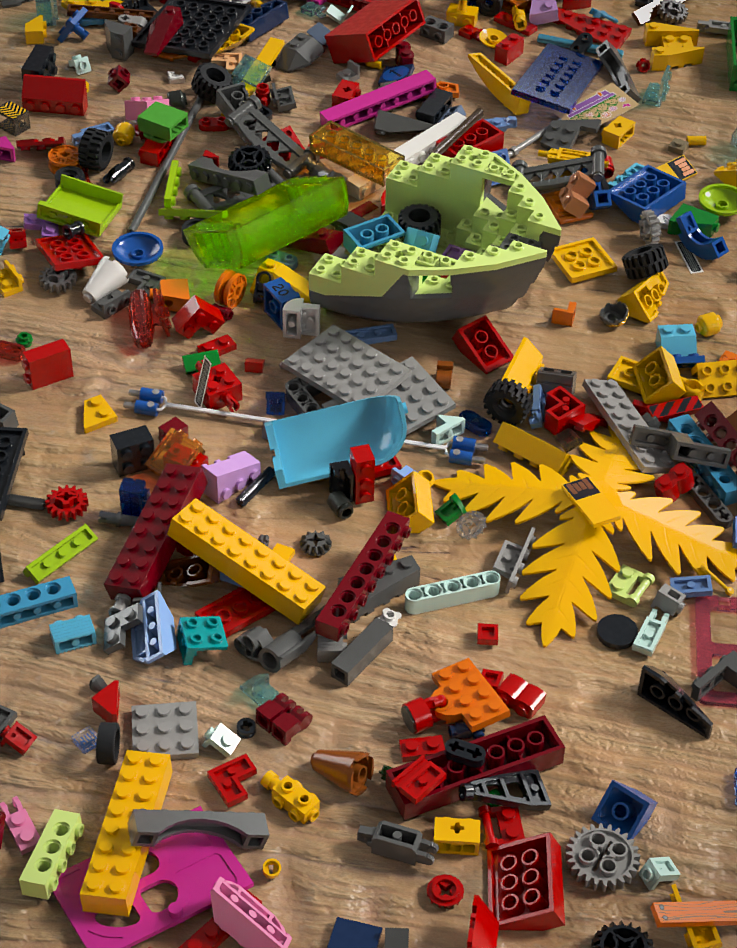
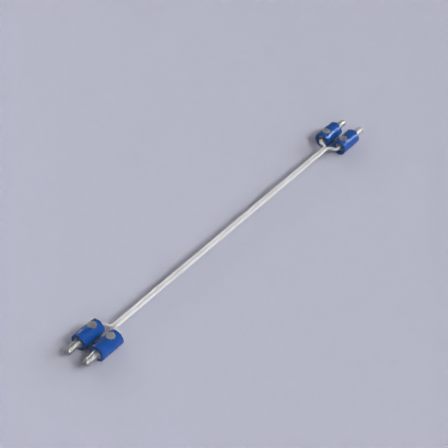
(149, 402)

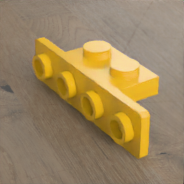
(698, 935)

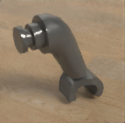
(319, 169)

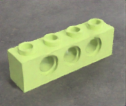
(51, 854)

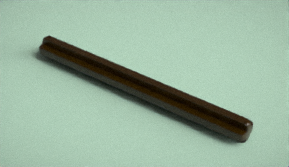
(458, 132)

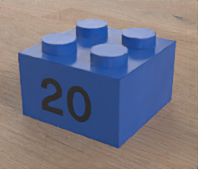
(276, 295)

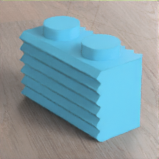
(72, 633)

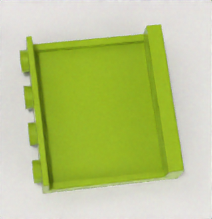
(81, 202)

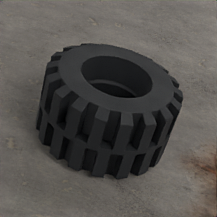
(208, 79)
(95, 149)
(421, 218)
(645, 261)

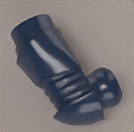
(461, 730)

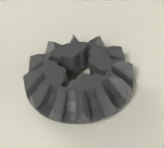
(308, 546)

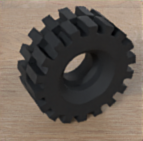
(501, 409)

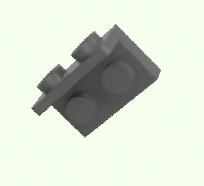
(111, 303)

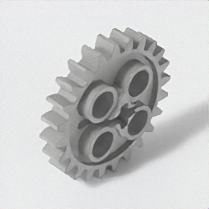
(620, 867)

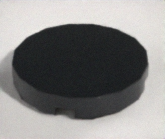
(617, 631)

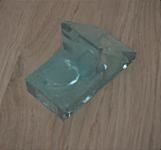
(259, 689)

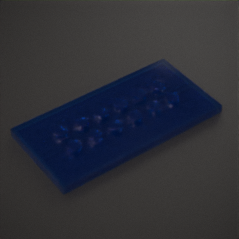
(557, 78)

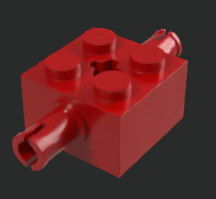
(221, 389)

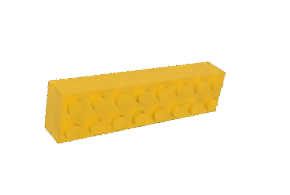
(246, 561)
(115, 864)

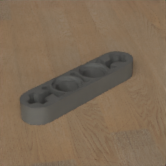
(711, 499)

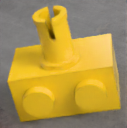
(462, 14)

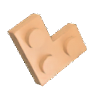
(229, 60)

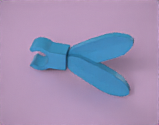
(597, 13)

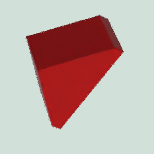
(107, 702)

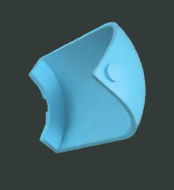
(324, 436)

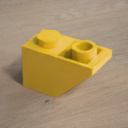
(36, 31)

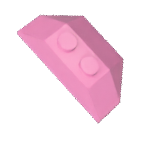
(246, 917)

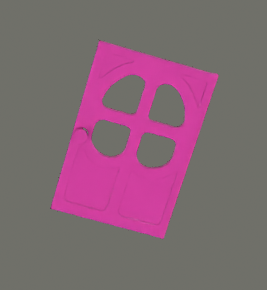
(185, 860)

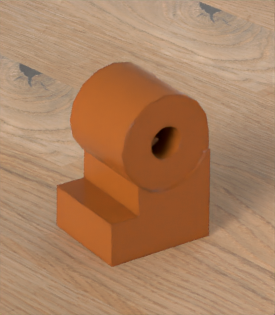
(444, 374)

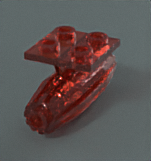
(145, 316)

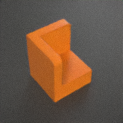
(563, 316)

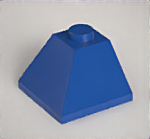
(624, 809)

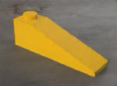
(645, 297)

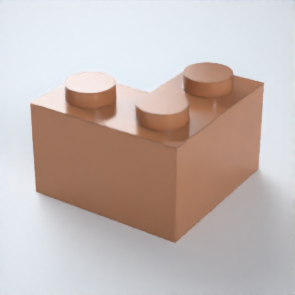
(576, 192)

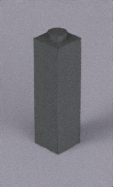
(361, 651)

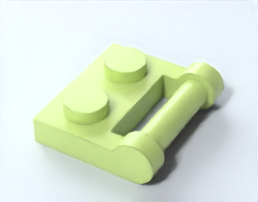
(625, 580)

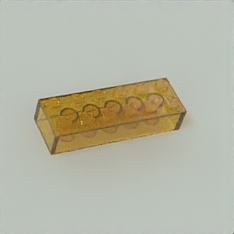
(354, 152)

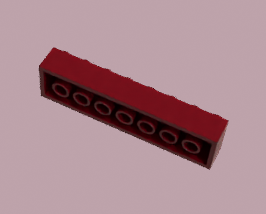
(148, 545)
(510, 750)

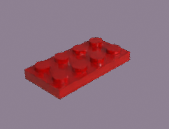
(236, 610)

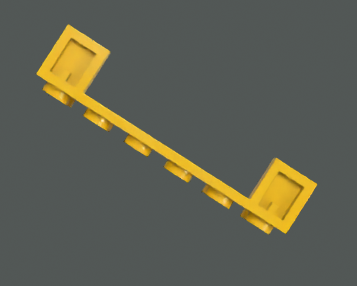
(717, 378)

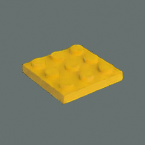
(583, 260)

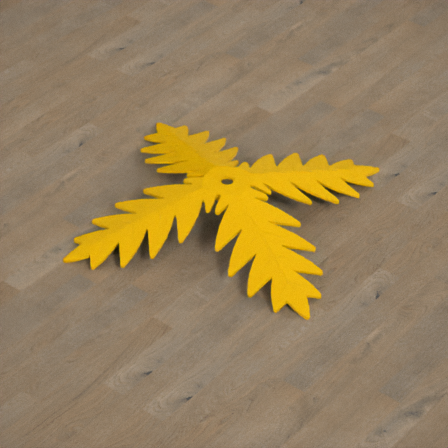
(575, 559)

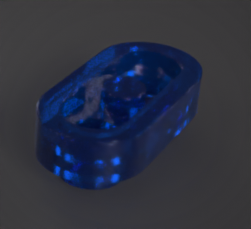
(476, 423)

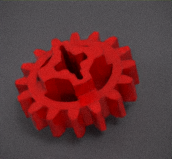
(66, 503)

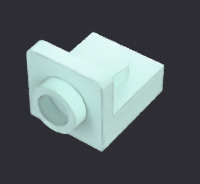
(658, 870)

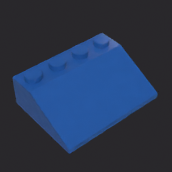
(648, 190)

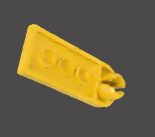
(625, 377)

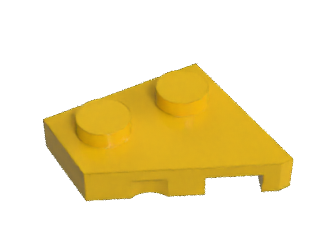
(97, 414)

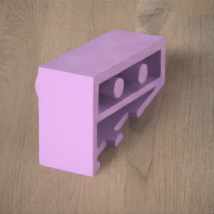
(543, 11)
(230, 475)

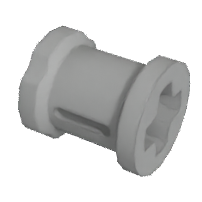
(122, 602)

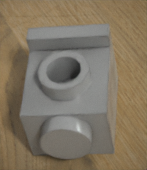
(669, 600)

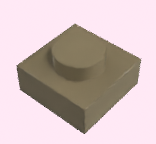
(678, 146)

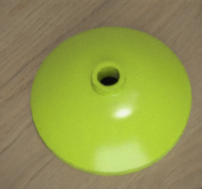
(719, 199)

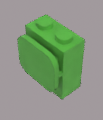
(162, 122)

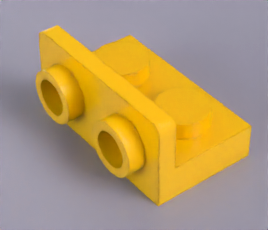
(10, 280)

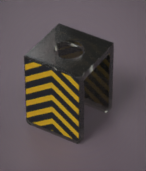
(14, 115)

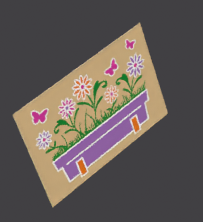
(601, 104)

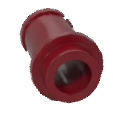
(227, 313)

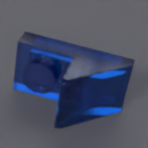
(275, 403)

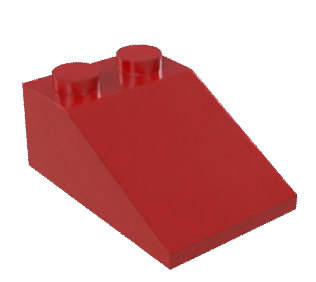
(482, 345)

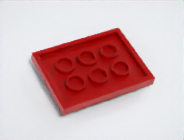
(70, 253)

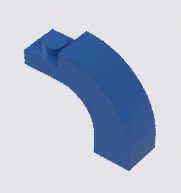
(598, 198)
(697, 242)

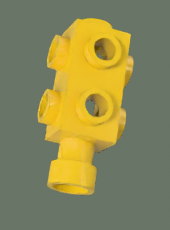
(292, 797)

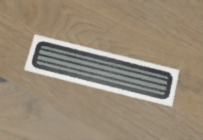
(689, 258)
(203, 379)

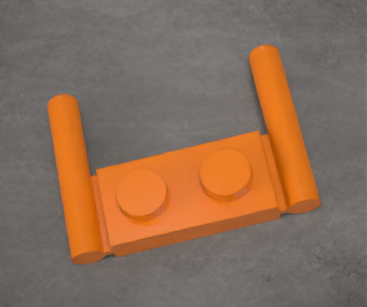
(555, 205)

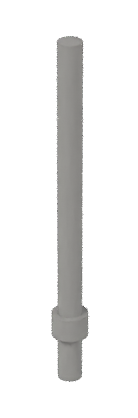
(513, 151)

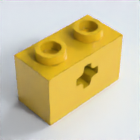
(618, 132)
(457, 835)

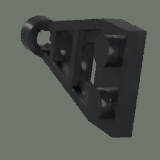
(531, 785)

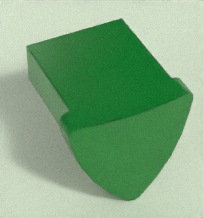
(451, 510)

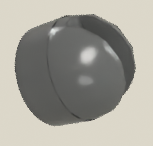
(97, 683)

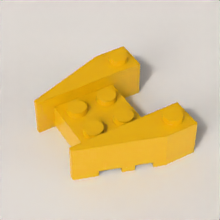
(674, 46)

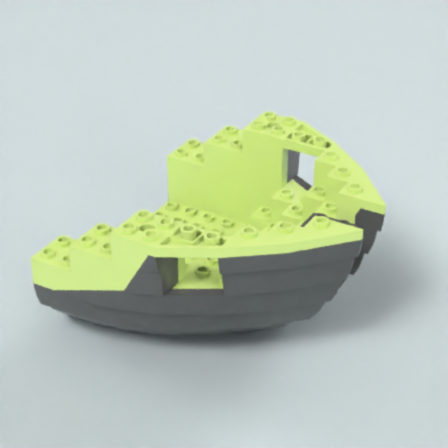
(508, 245)

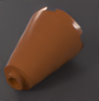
(344, 768)

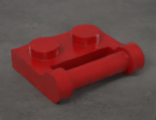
(508, 824)

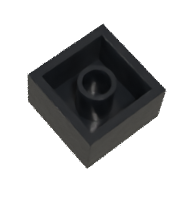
(131, 450)

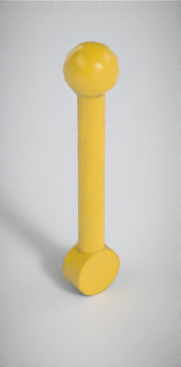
(728, 590)

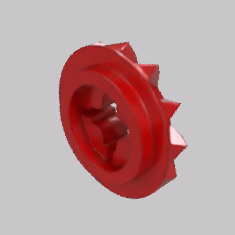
(445, 882)

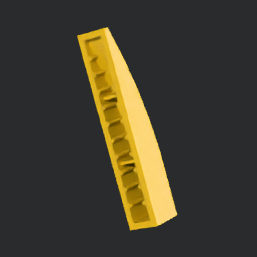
(498, 84)

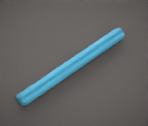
(566, 43)

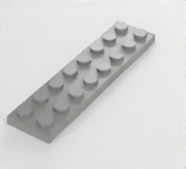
(621, 417)

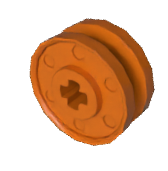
(63, 156)
(230, 288)

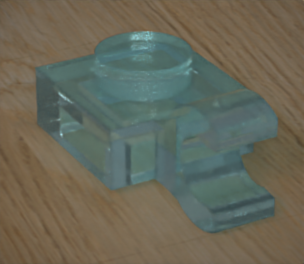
(312, 9)

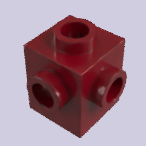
(118, 78)

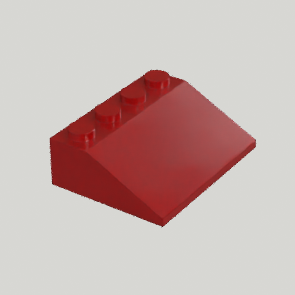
(526, 884)

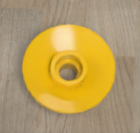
(491, 37)

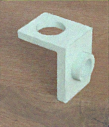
(336, 14)

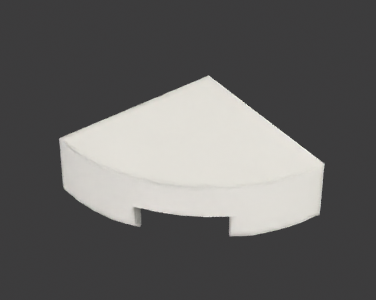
(175, 78)

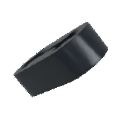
(465, 753)

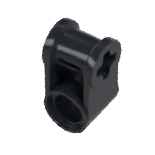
(258, 291)

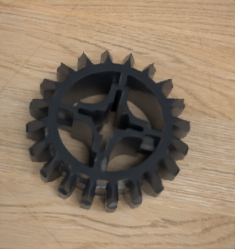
(250, 158)
(621, 937)

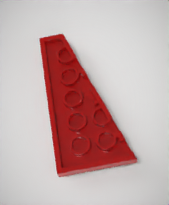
(599, 29)

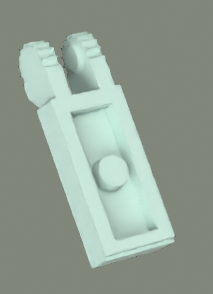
(650, 633)

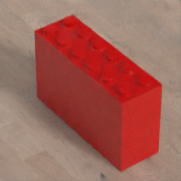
(374, 30)

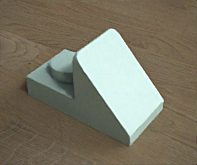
(447, 428)

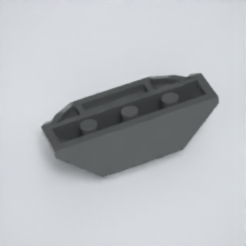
(299, 53)

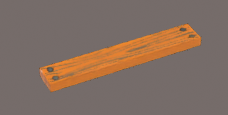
(694, 913)

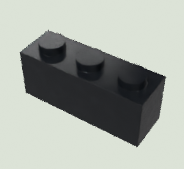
(434, 106)

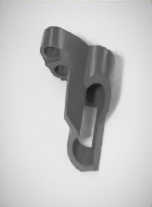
(276, 653)

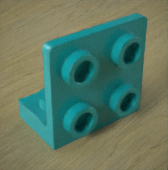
(199, 635)

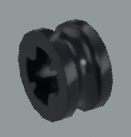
(246, 722)

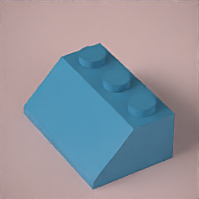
(372, 233)

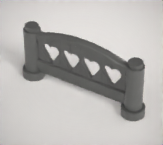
(250, 113)
(593, 163)
(204, 198)

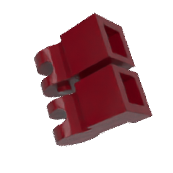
(282, 718)

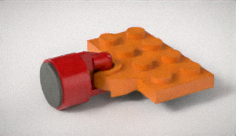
(460, 695)

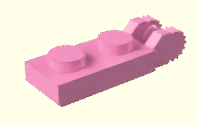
(20, 827)

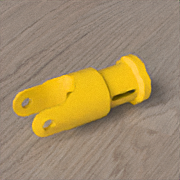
(519, 18)

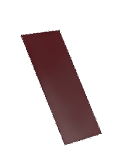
(364, 209)

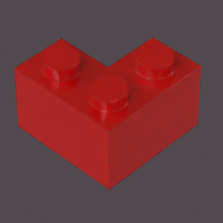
(197, 314)
(560, 408)

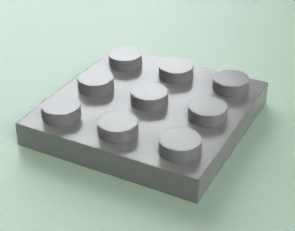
(166, 729)

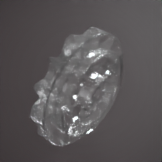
(467, 520)

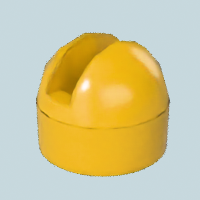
(276, 868)

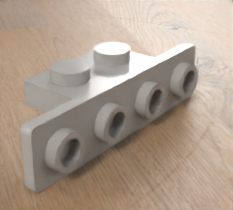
(510, 560)

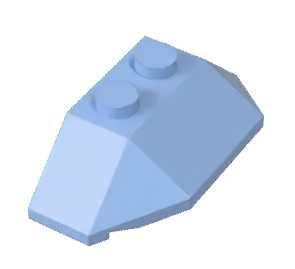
(157, 632)

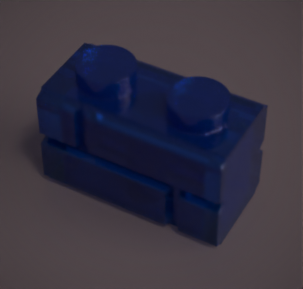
(133, 496)

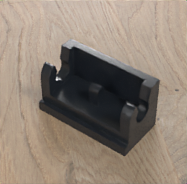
(341, 478)

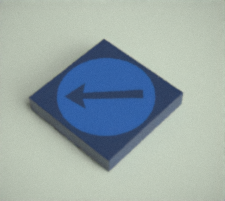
(396, 73)

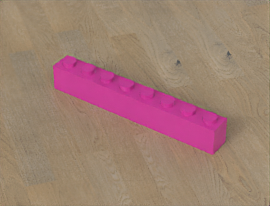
(382, 99)

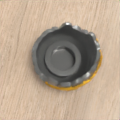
(614, 314)

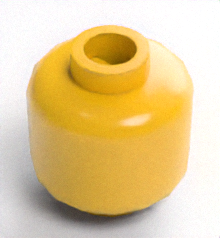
(123, 134)
(708, 324)

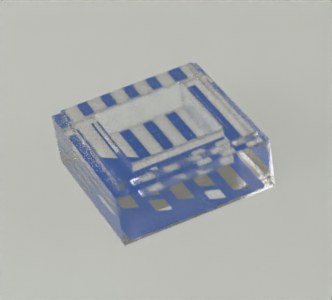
(85, 739)

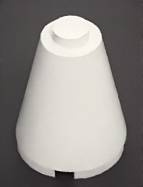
(104, 280)

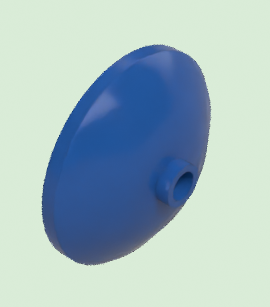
(137, 249)

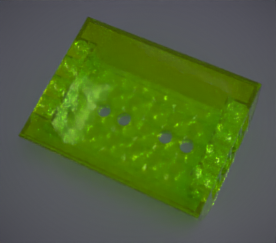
(268, 221)

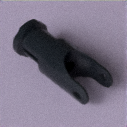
(119, 171)

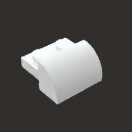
(300, 319)

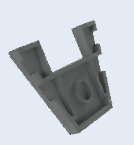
(565, 132)

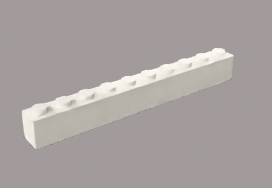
(414, 150)

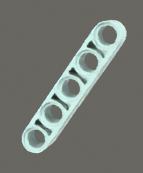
(452, 592)

